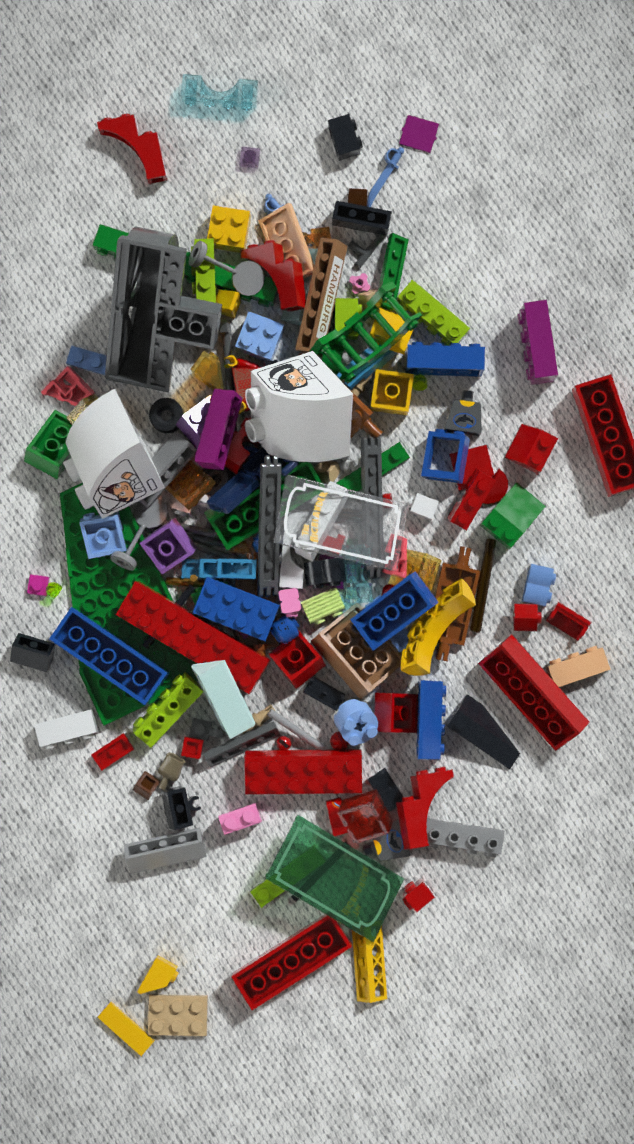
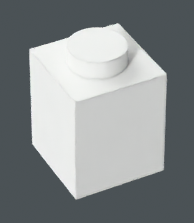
(423, 506)

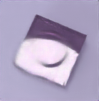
(249, 157)

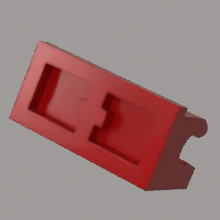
(568, 621)

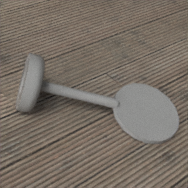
(246, 277)
(148, 518)

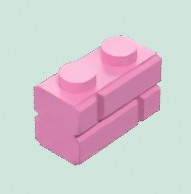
(289, 602)
(240, 818)

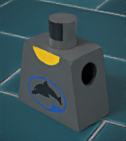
(465, 415)
(389, 845)

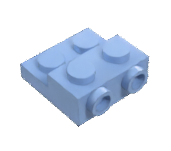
(102, 535)

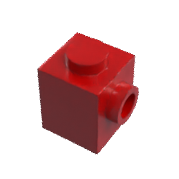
(526, 617)

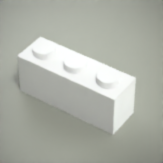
(66, 729)

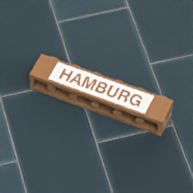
(321, 293)

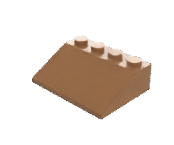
(353, 657)

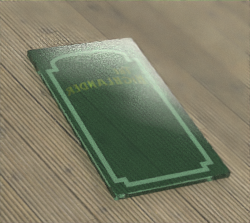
(334, 878)

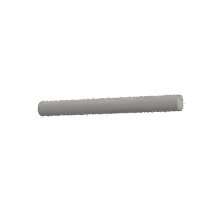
(296, 730)

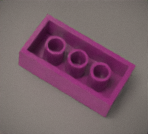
(538, 342)

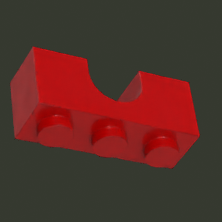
(237, 454)
(476, 493)

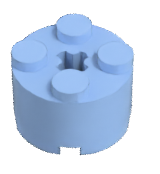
(356, 722)

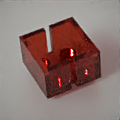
(369, 816)

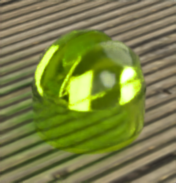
(419, 382)
(53, 589)

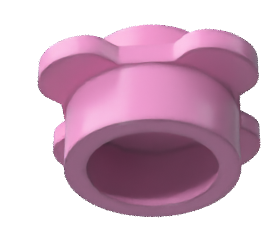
(359, 288)

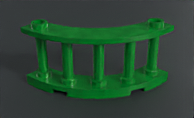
(324, 344)

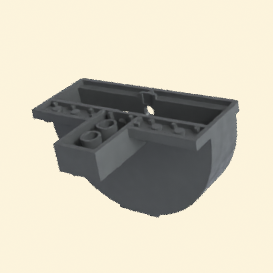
(144, 346)

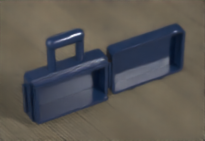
(244, 483)

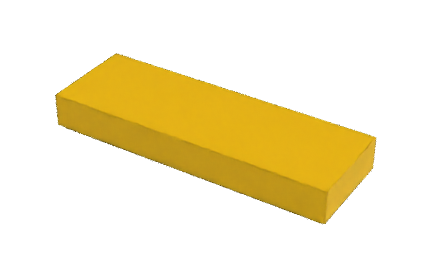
(126, 1028)

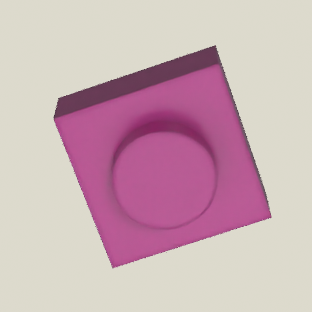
(37, 585)

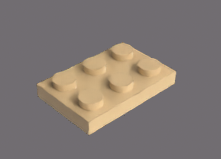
(177, 1015)

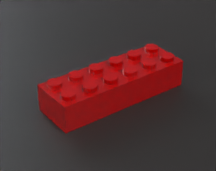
(607, 432)
(534, 692)
(303, 771)
(291, 960)

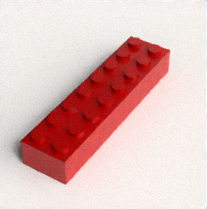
(191, 635)

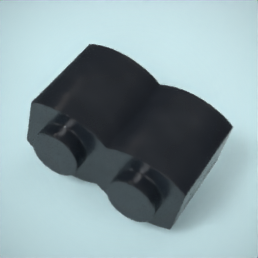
(325, 572)

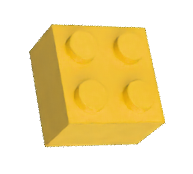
(229, 228)
(391, 392)

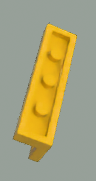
(364, 968)

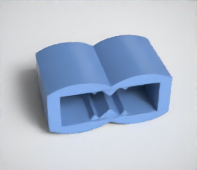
(538, 585)

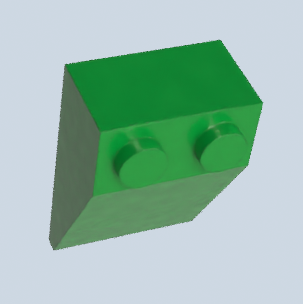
(49, 446)
(512, 516)

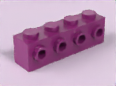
(218, 429)

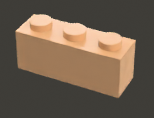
(578, 666)

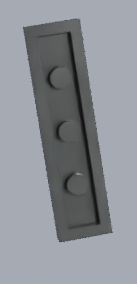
(241, 744)

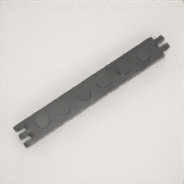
(371, 481)
(268, 514)

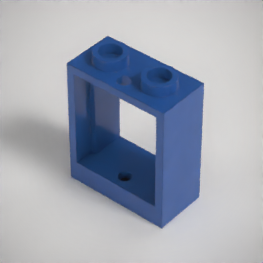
(446, 476)

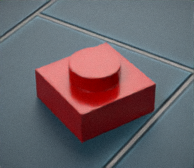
(192, 747)

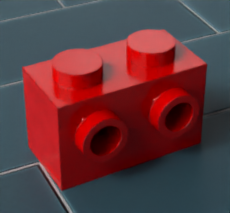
(417, 895)

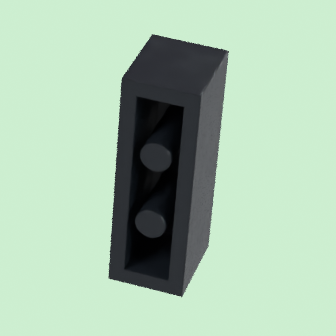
(361, 218)

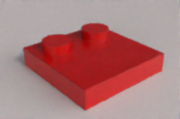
(476, 458)

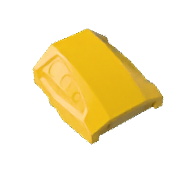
(381, 336)

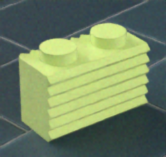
(323, 605)

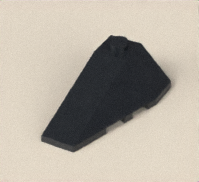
(480, 729)

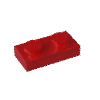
(112, 751)

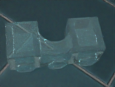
(355, 587)

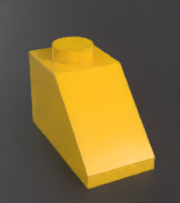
(230, 302)
(159, 975)

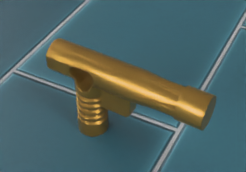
(185, 582)

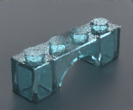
(242, 95)

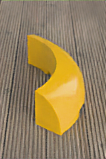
(431, 625)

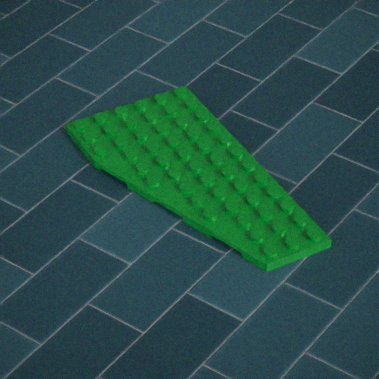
(99, 591)

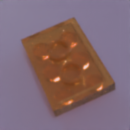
(190, 485)

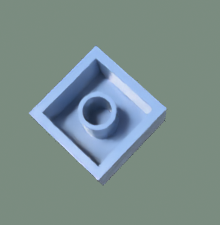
(259, 337)

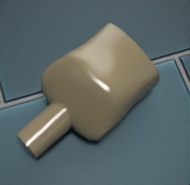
(170, 769)

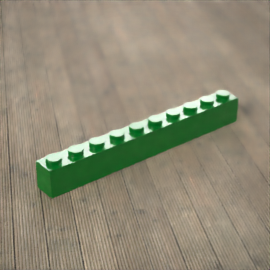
(106, 243)

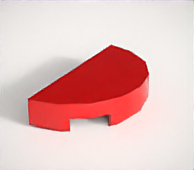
(499, 488)

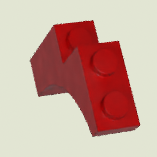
(145, 146)
(285, 273)
(414, 810)

